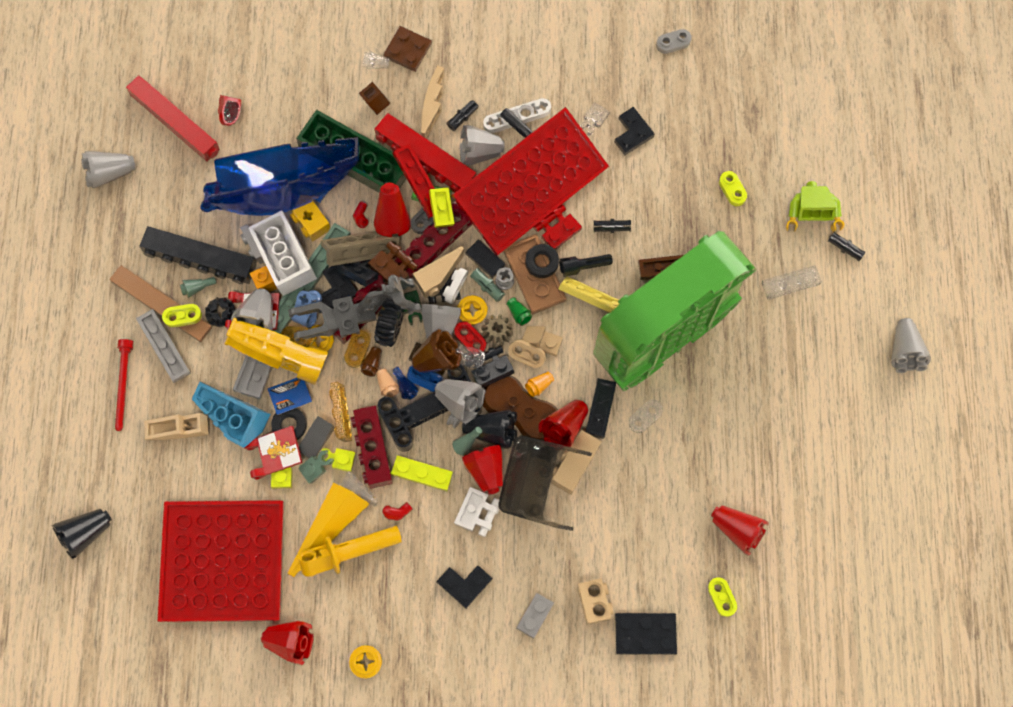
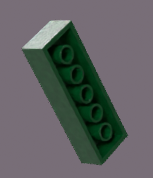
(375, 162)

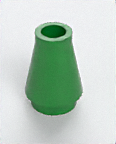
(519, 312)

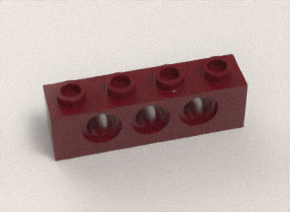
(382, 475)

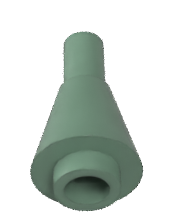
(192, 287)
(463, 444)

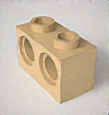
(589, 602)

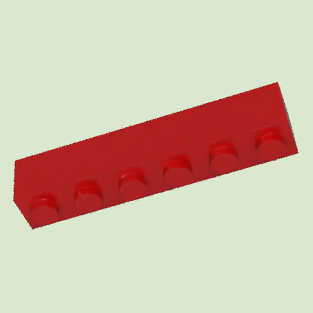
(433, 159)

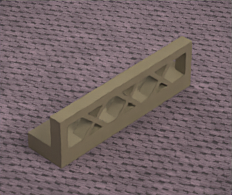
(356, 247)

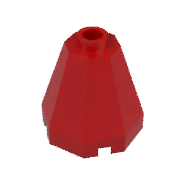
(485, 468)
(289, 641)

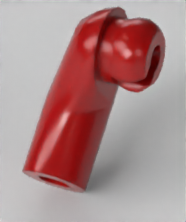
(358, 215)
(396, 513)

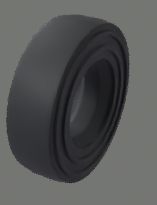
(542, 249)
(295, 414)

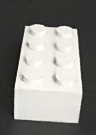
(282, 253)

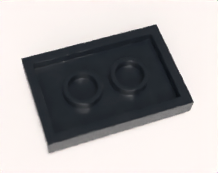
(645, 634)

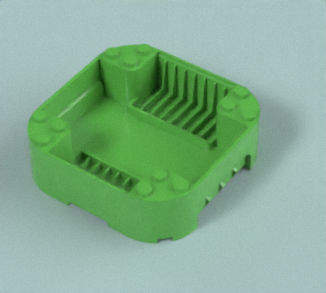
(671, 310)

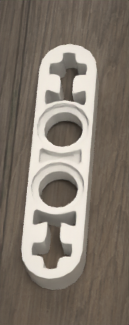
(517, 112)

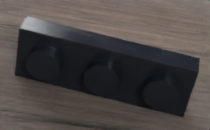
(601, 408)

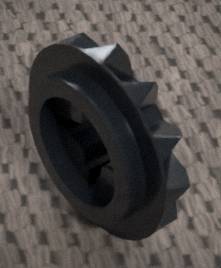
(213, 318)

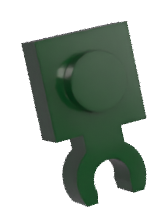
(413, 296)

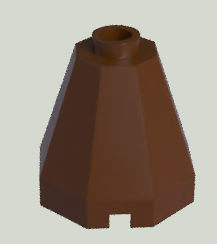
(437, 353)

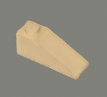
(435, 275)

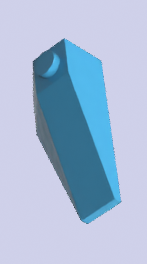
(234, 417)

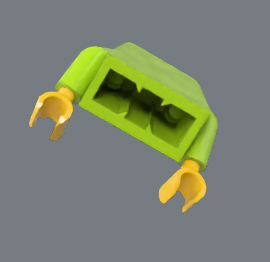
(815, 204)

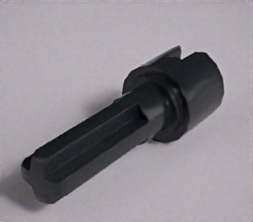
(572, 265)

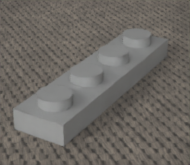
(163, 346)

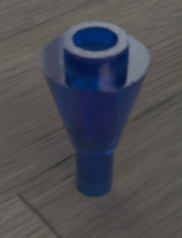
(406, 387)

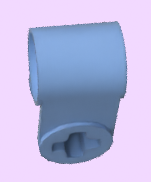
(309, 319)

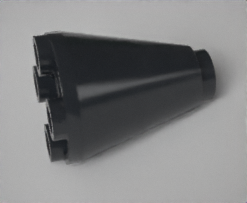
(496, 428)

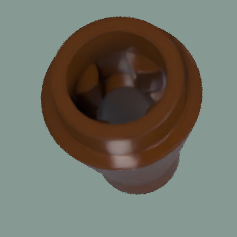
(371, 362)

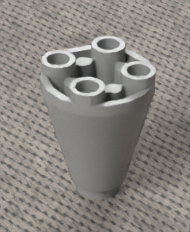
(105, 167)
(909, 348)

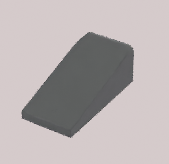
(316, 437)

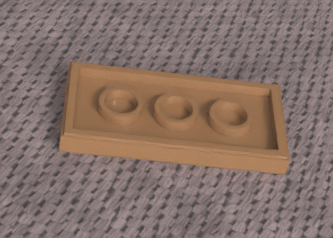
(537, 292)

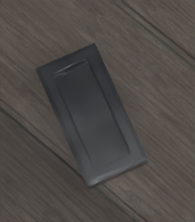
(485, 258)

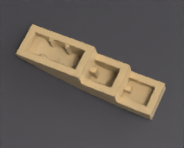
(431, 106)

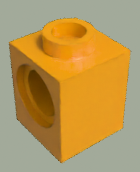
(263, 279)

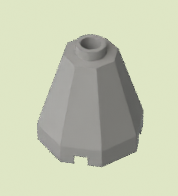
(478, 145)
(256, 309)
(439, 317)
(460, 398)

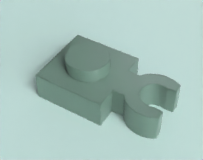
(314, 467)

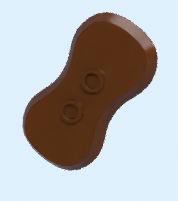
(511, 395)

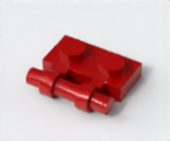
(562, 231)

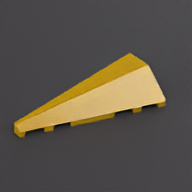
(335, 514)

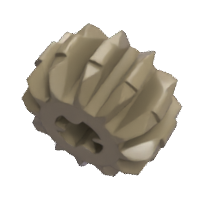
(491, 334)

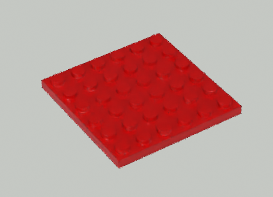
(221, 561)

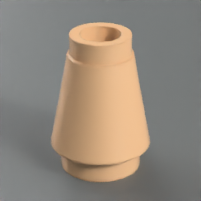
(387, 384)

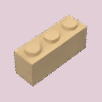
(574, 464)

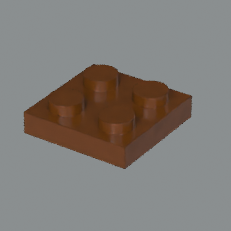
(407, 48)

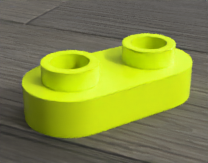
(732, 187)
(182, 315)
(723, 597)

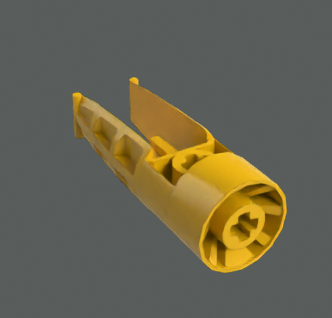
(276, 350)

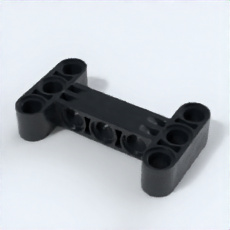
(415, 413)

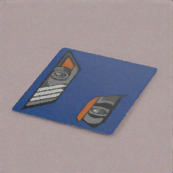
(289, 395)

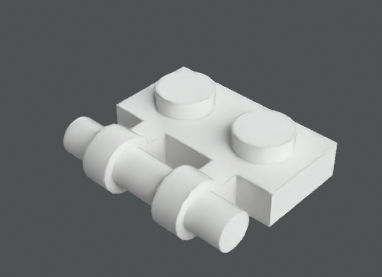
(471, 510)

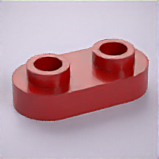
(472, 337)

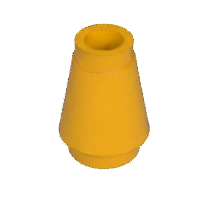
(538, 384)

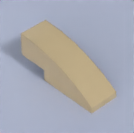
(176, 427)

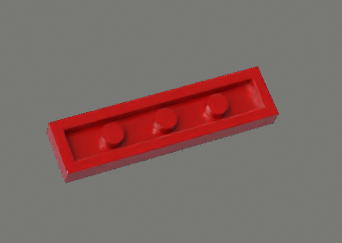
(415, 176)

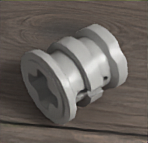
(508, 282)

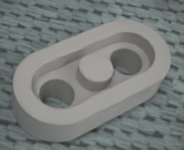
(675, 42)

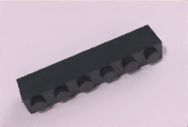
(199, 255)

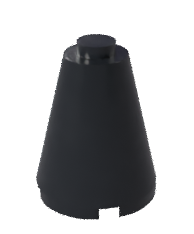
(81, 531)

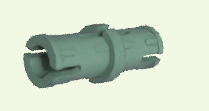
(487, 285)

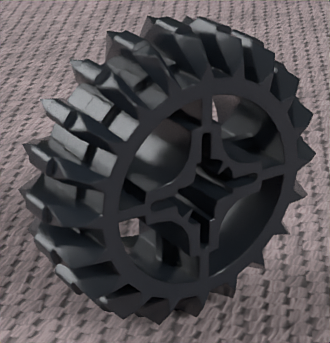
(388, 323)

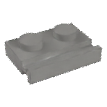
(252, 378)

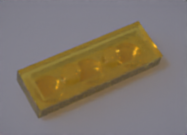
(340, 412)

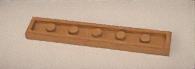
(155, 300)

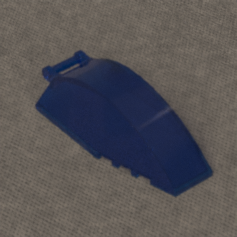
(278, 177)

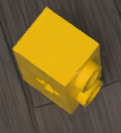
(314, 228)

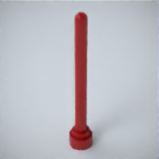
(125, 347)

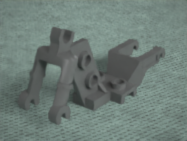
(347, 316)

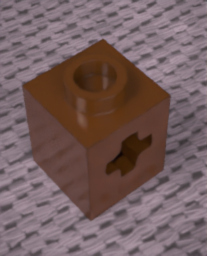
(374, 98)

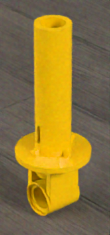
(330, 556)

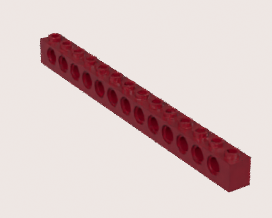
(427, 254)

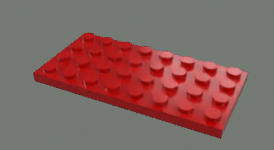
(530, 181)

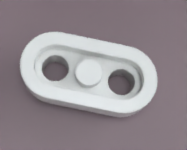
(451, 292)

